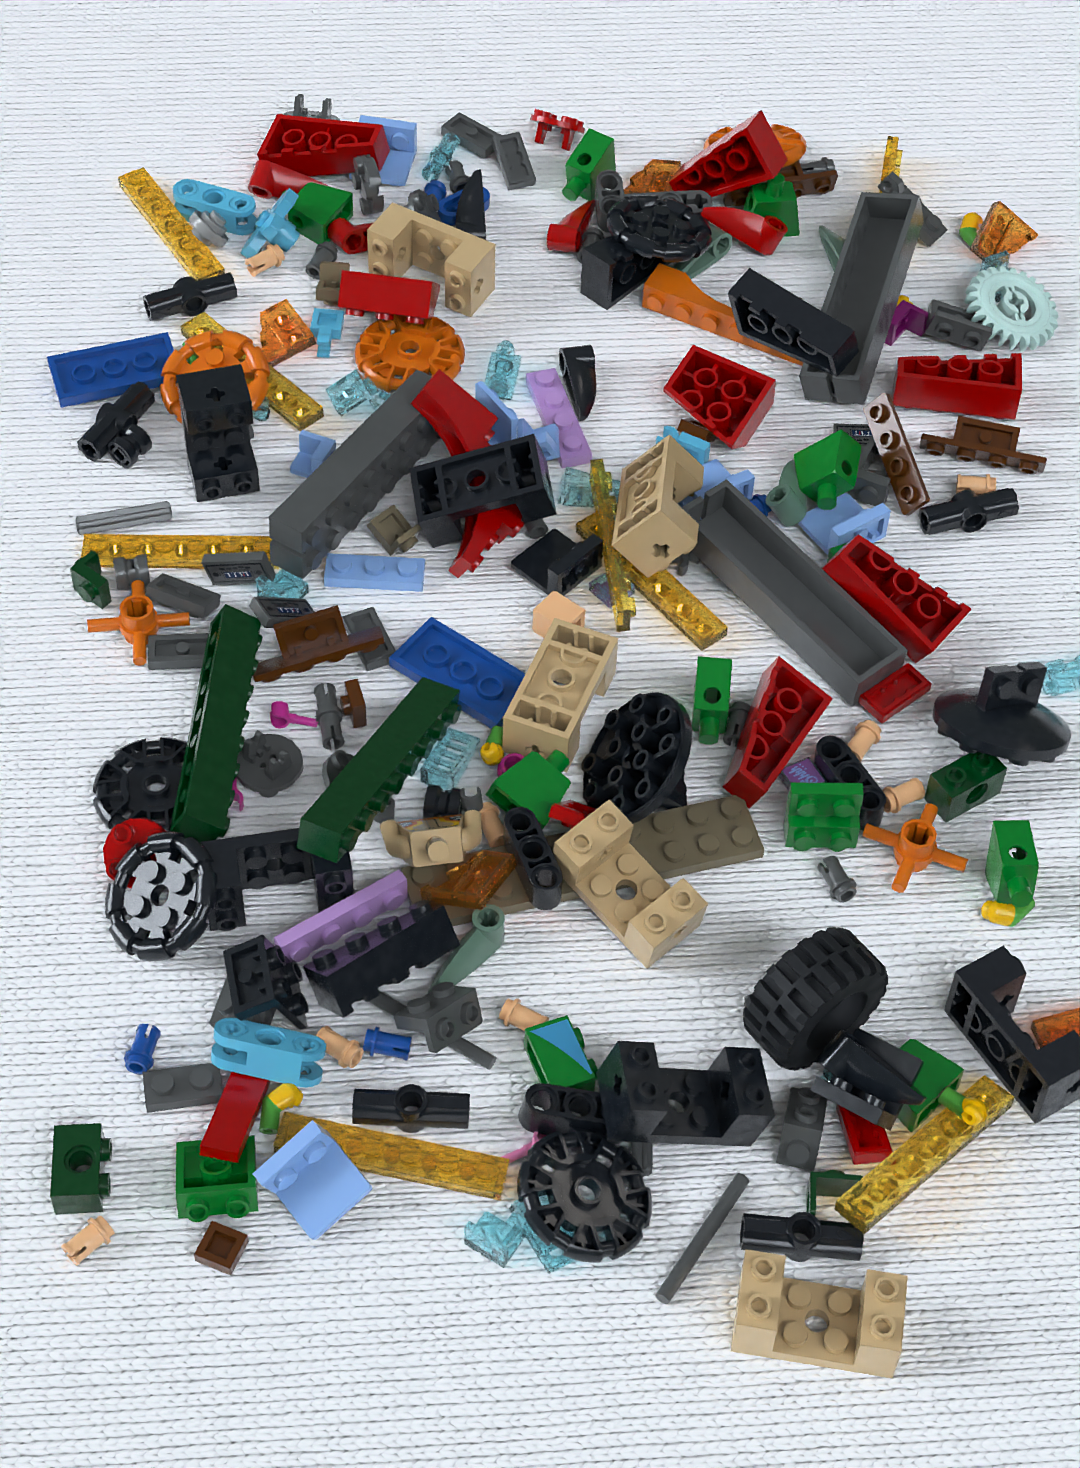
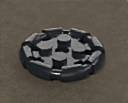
(659, 228)
(134, 784)
(144, 896)
(576, 1213)

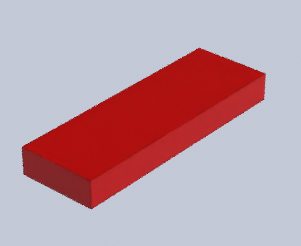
(234, 1117)

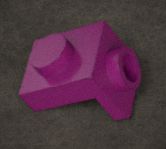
(906, 318)

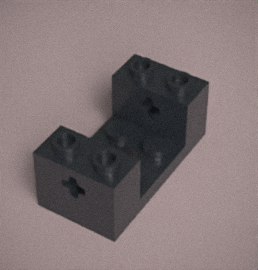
(216, 432)
(513, 474)
(249, 864)
(981, 1008)
(720, 1105)

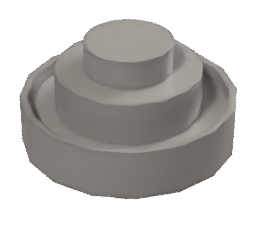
(209, 228)

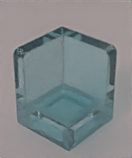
(495, 1237)

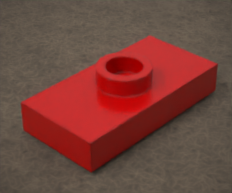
(894, 693)
(570, 812)
(864, 1139)

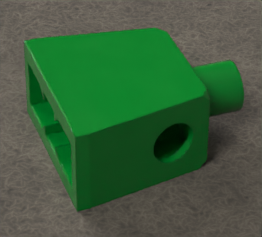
(590, 157)
(777, 200)
(318, 208)
(828, 468)
(711, 698)
(532, 784)
(1015, 877)
(932, 1080)

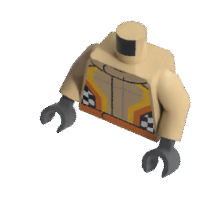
(435, 838)

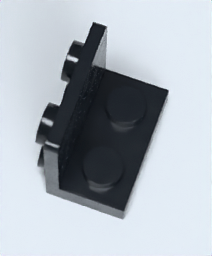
(559, 562)
(264, 979)
(861, 1103)

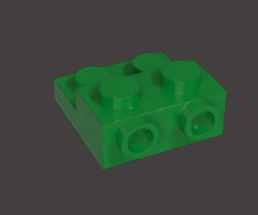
(823, 815)
(214, 1185)

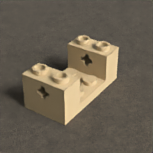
(410, 238)
(648, 520)
(550, 715)
(599, 859)
(861, 1328)

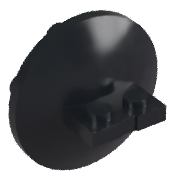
(1004, 716)
(640, 757)

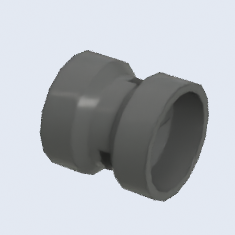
(130, 570)

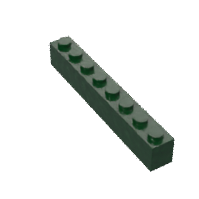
(217, 726)
(378, 770)

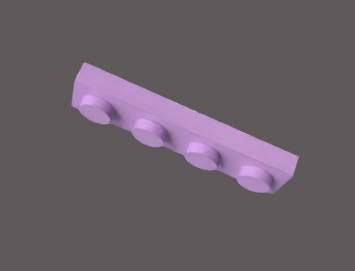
(556, 409)
(343, 917)

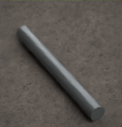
(461, 1045)
(702, 1238)

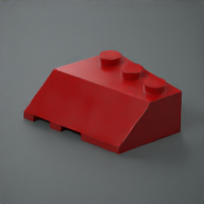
(387, 296)
(722, 395)

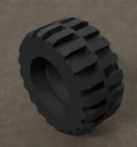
(812, 994)

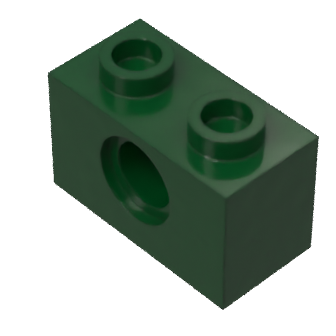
(965, 784)
(85, 1190)

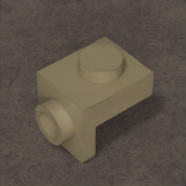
(329, 281)
(394, 531)

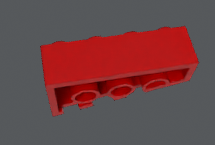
(322, 145)
(734, 161)
(960, 385)
(895, 597)
(775, 727)

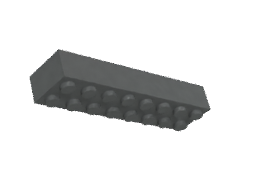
(867, 290)
(351, 481)
(792, 593)

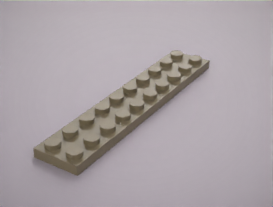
(670, 840)

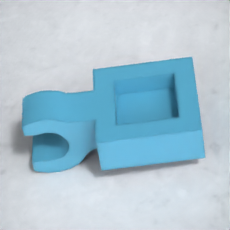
(325, 326)
(695, 446)

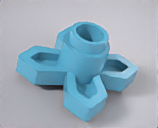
(273, 227)

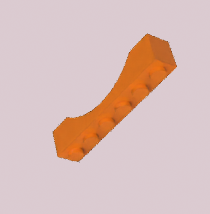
(676, 296)

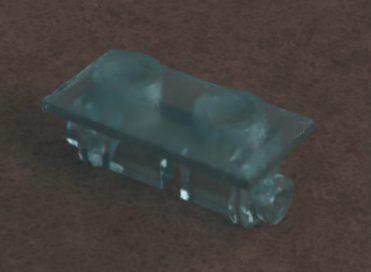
(503, 370)
(1061, 676)

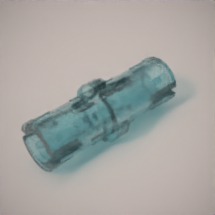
(440, 157)

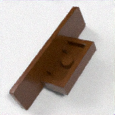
(803, 184)
(984, 442)
(896, 454)
(315, 640)

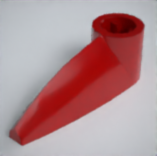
(273, 179)
(751, 229)
(568, 233)
(349, 237)

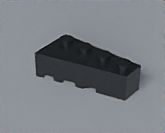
(613, 271)
(790, 324)
(380, 956)

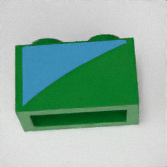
(559, 1056)

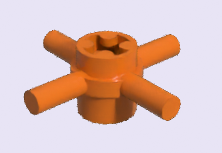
(138, 621)
(915, 847)

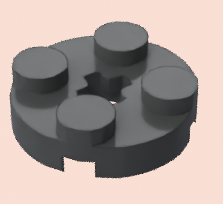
(367, 180)

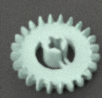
(1008, 316)

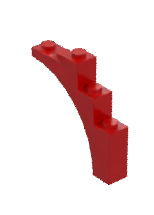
(466, 427)

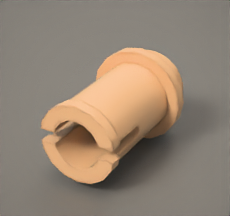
(266, 259)
(975, 483)
(866, 735)
(903, 795)
(492, 825)
(519, 1015)
(345, 1051)
(88, 1239)

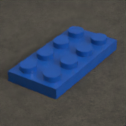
(109, 369)
(453, 660)

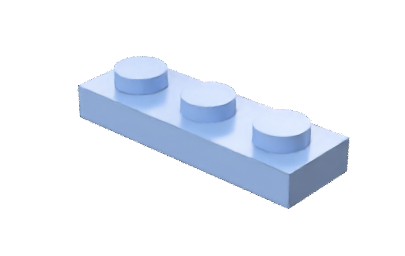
(374, 572)

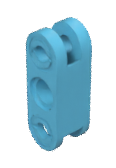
(230, 204)
(267, 1052)

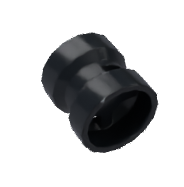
(129, 446)
(441, 802)

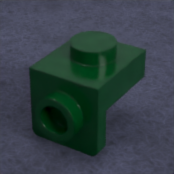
(89, 582)

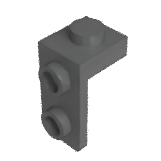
(869, 486)
(802, 1129)

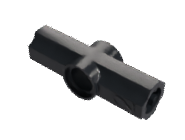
(190, 296)
(114, 418)
(968, 511)
(388, 1106)
(777, 1235)

